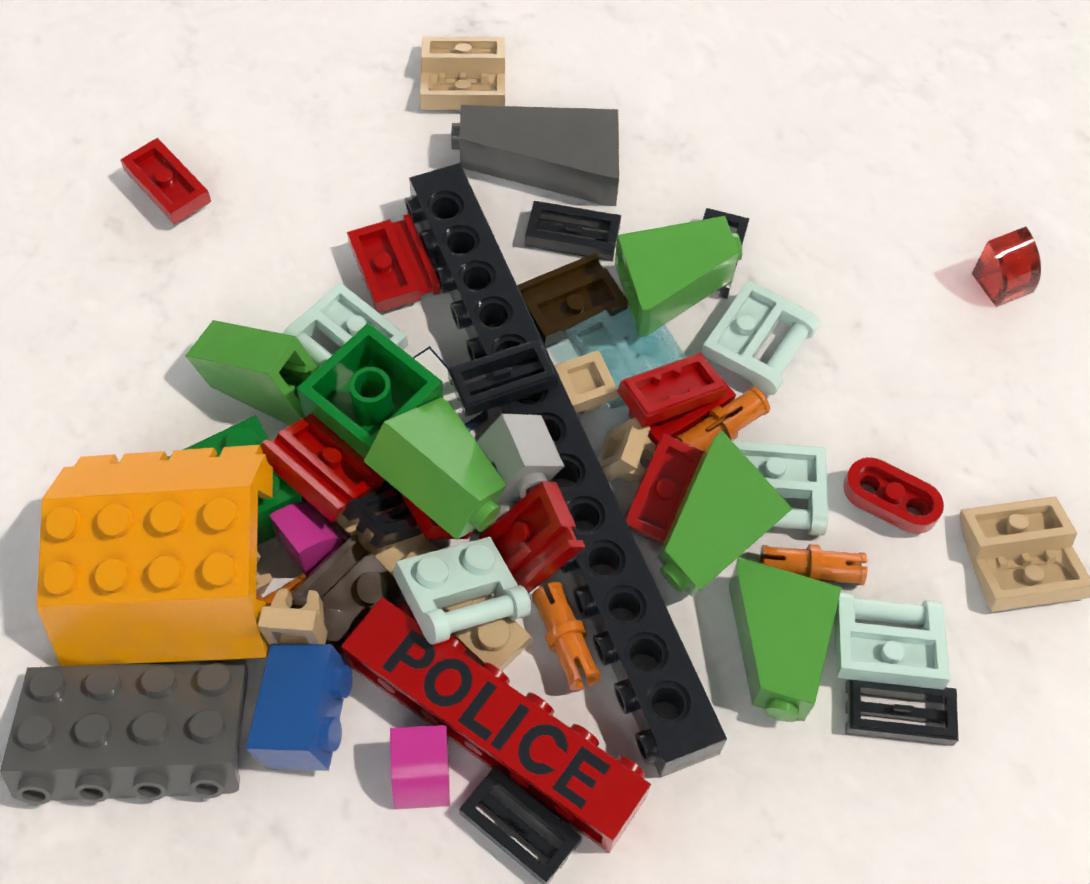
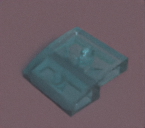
(622, 348)

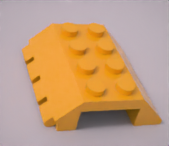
(154, 557)

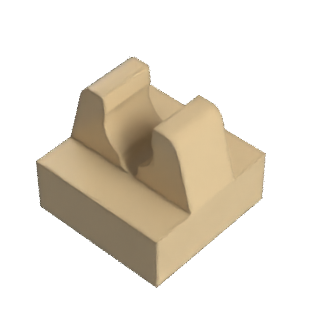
(587, 382)
(623, 450)
(290, 625)

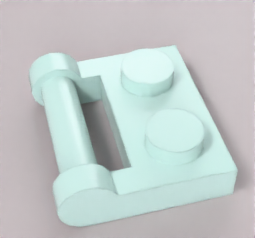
(340, 317)
(747, 328)
(794, 473)
(455, 577)
(891, 652)

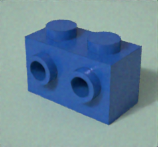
(300, 707)

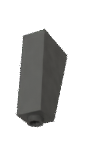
(543, 148)

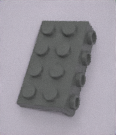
(126, 731)

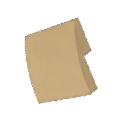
(462, 72)
(1024, 553)

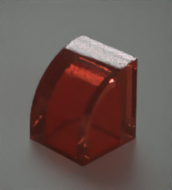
(1009, 267)

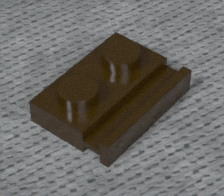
(571, 296)
(349, 587)

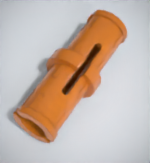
(727, 419)
(817, 564)
(566, 636)

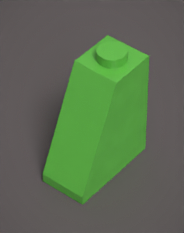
(674, 268)
(254, 367)
(438, 467)
(719, 517)
(782, 635)

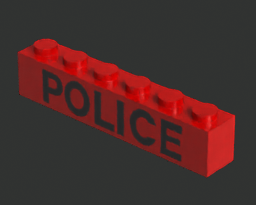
(498, 723)

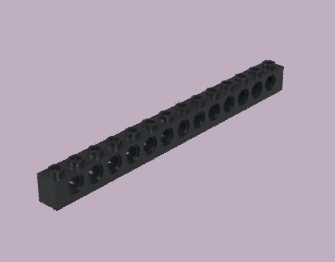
(455, 225)

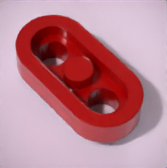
(892, 495)

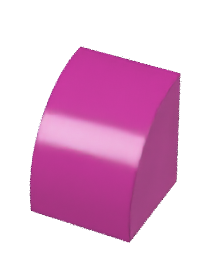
(305, 534)
(420, 767)

